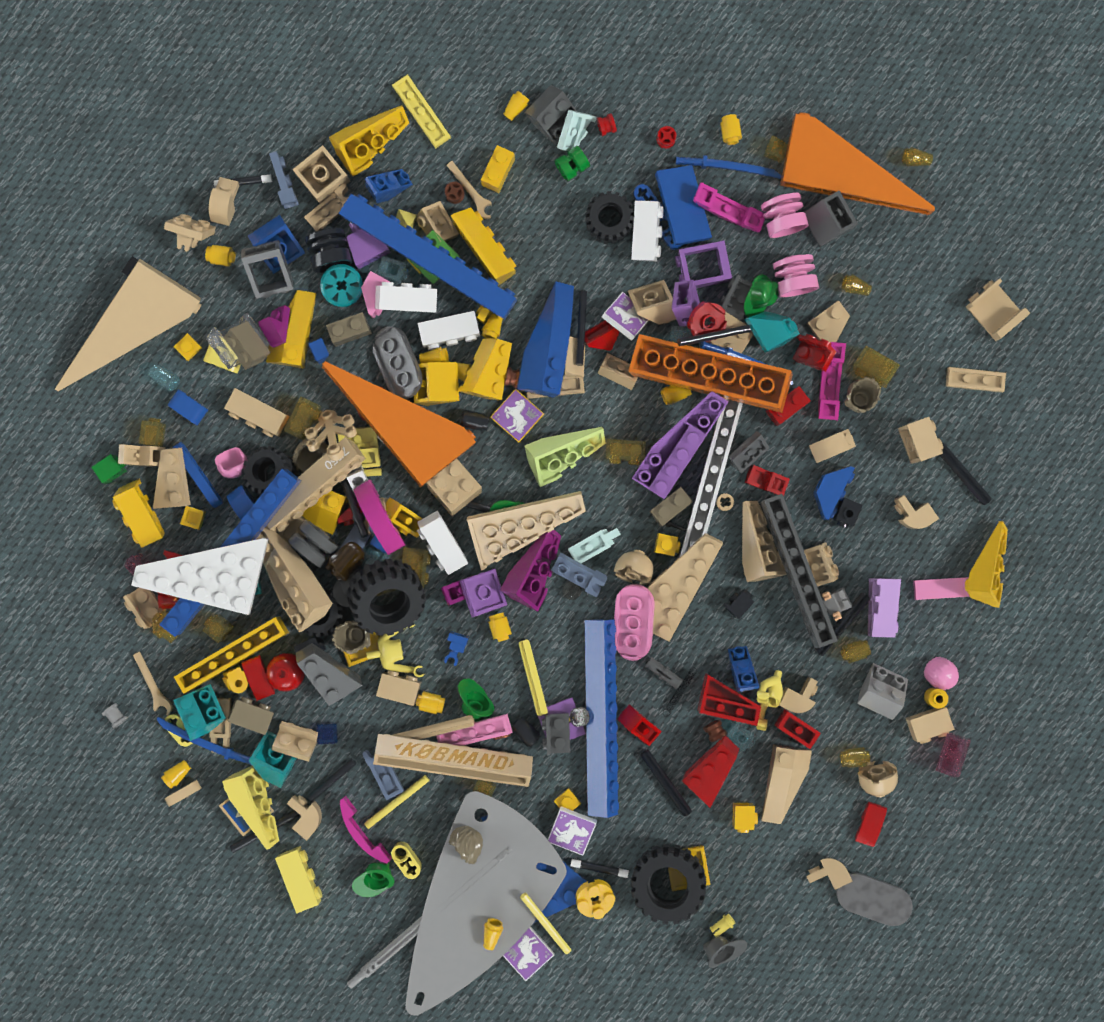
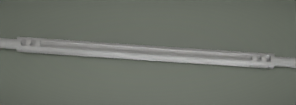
(405, 937)

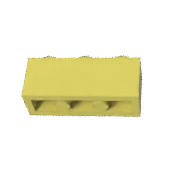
(299, 879)

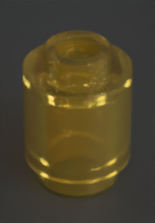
(855, 651)
(854, 757)

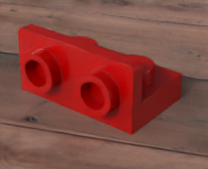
(814, 352)

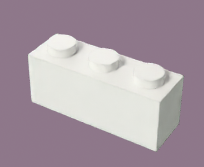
(647, 231)
(405, 297)
(449, 330)
(441, 543)

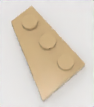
(171, 480)

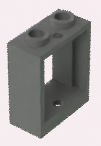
(264, 252)

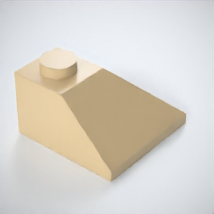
(653, 302)

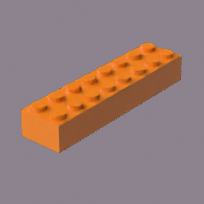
(710, 371)

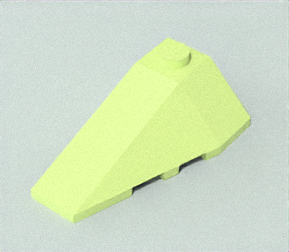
(556, 453)

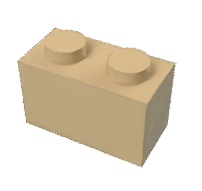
(398, 687)
(930, 724)

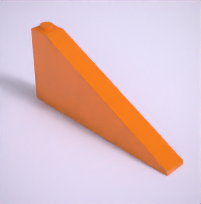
(826, 163)
(413, 434)

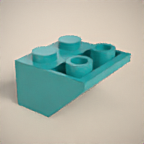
(199, 712)

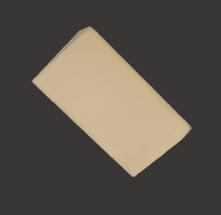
(571, 368)
(617, 371)

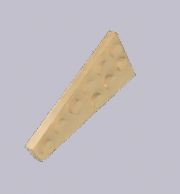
(514, 527)
(679, 583)

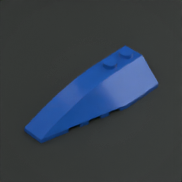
(547, 349)

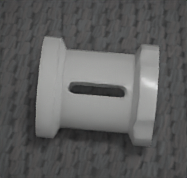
(114, 716)

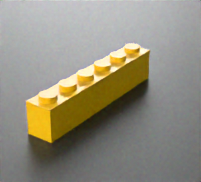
(231, 654)

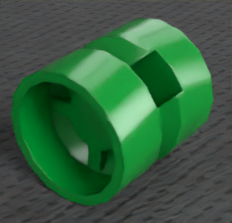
(577, 159)

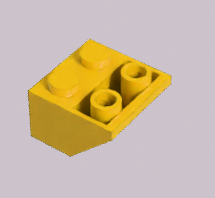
(438, 383)

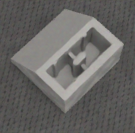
(883, 691)

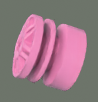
(783, 212)
(794, 271)

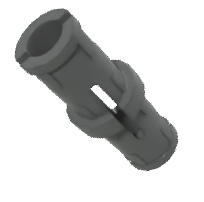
(663, 672)

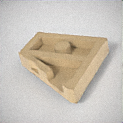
(830, 322)

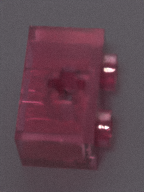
(953, 755)

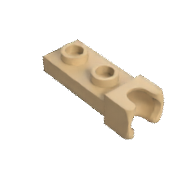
(328, 209)

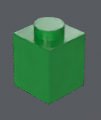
(109, 469)

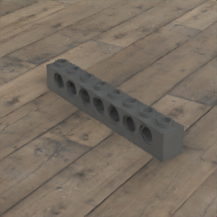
(798, 571)

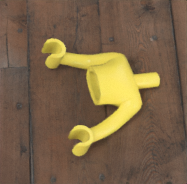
(390, 652)
(770, 698)

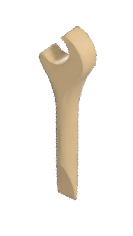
(480, 202)
(158, 698)

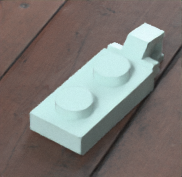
(593, 545)

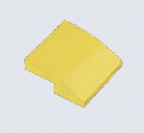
(367, 443)

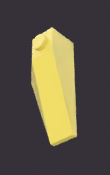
(250, 798)

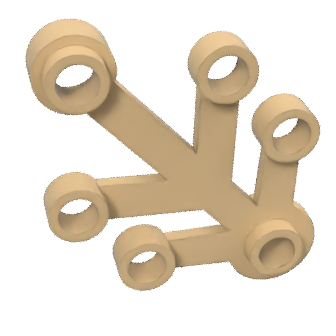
(328, 419)

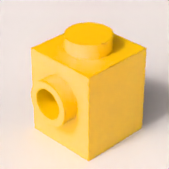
(667, 545)
(744, 817)

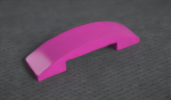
(728, 209)
(830, 385)
(378, 518)
(378, 851)

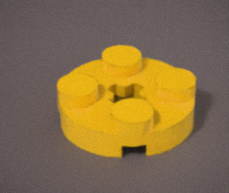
(595, 908)

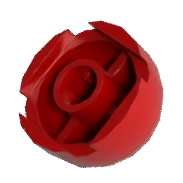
(284, 672)

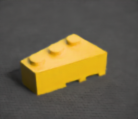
(489, 370)

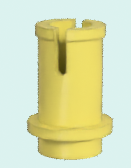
(724, 924)

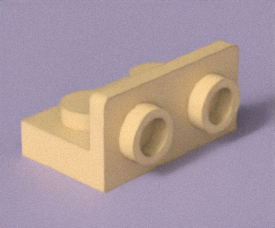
(436, 218)
(821, 564)
(143, 605)
(295, 741)

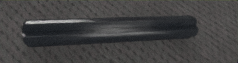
(965, 476)
(846, 619)
(666, 783)

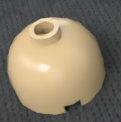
(634, 566)
(878, 779)

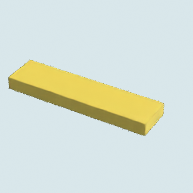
(421, 111)

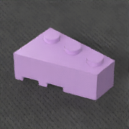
(883, 607)

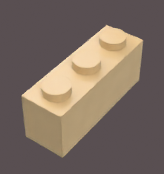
(256, 413)

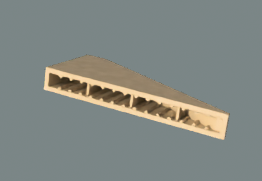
(139, 311)

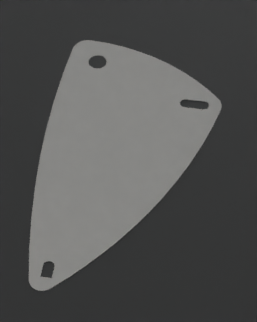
(451, 945)

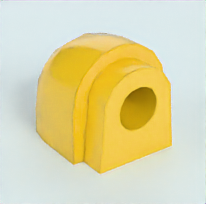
(235, 680)

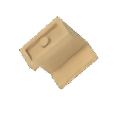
(995, 310)

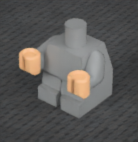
(836, 602)

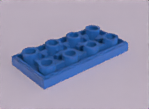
(684, 216)

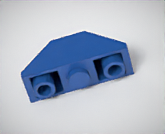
(387, 185)
(831, 489)
(742, 669)

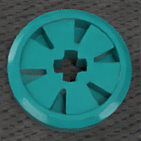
(343, 297)

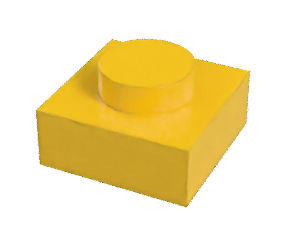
(483, 314)
(187, 347)
(193, 517)
(567, 800)

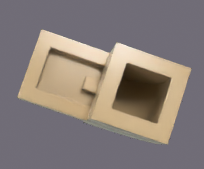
(221, 201)
(832, 446)
(139, 455)
(915, 518)
(800, 701)
(310, 816)
(834, 869)

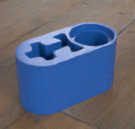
(187, 407)

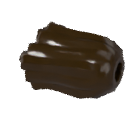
(346, 560)

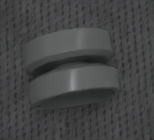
(314, 541)

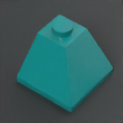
(772, 330)
(269, 764)

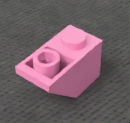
(369, 291)

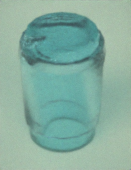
(164, 377)

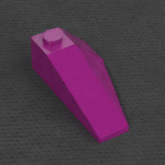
(528, 577)

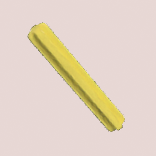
(533, 678)

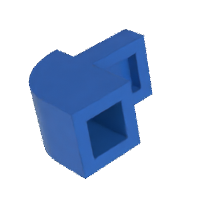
(240, 501)

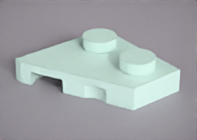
(574, 129)

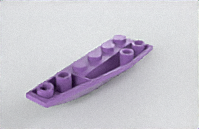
(677, 447)

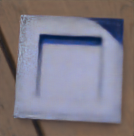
(327, 733)

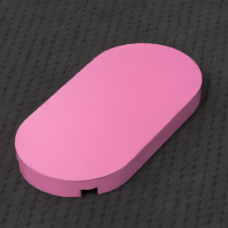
(634, 621)

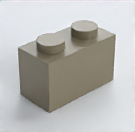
(348, 329)
(246, 345)
(670, 506)
(250, 715)

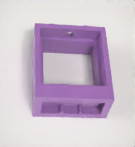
(722, 261)

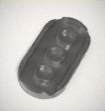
(397, 362)
(875, 900)

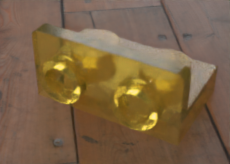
(417, 560)

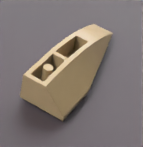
(294, 582)

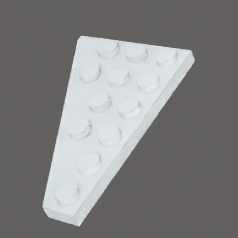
(213, 577)

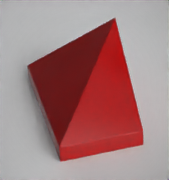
(601, 336)

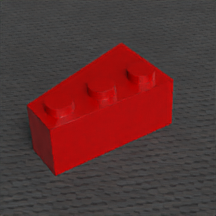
(726, 703)
(710, 771)

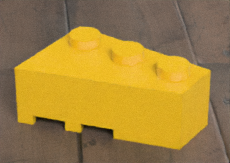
(138, 514)

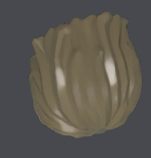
(863, 395)
(304, 458)
(350, 637)
(467, 843)

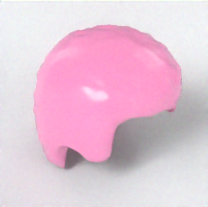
(231, 463)
(941, 673)

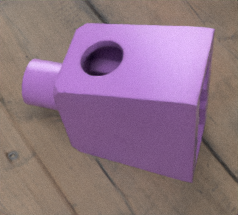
(365, 247)
(681, 309)

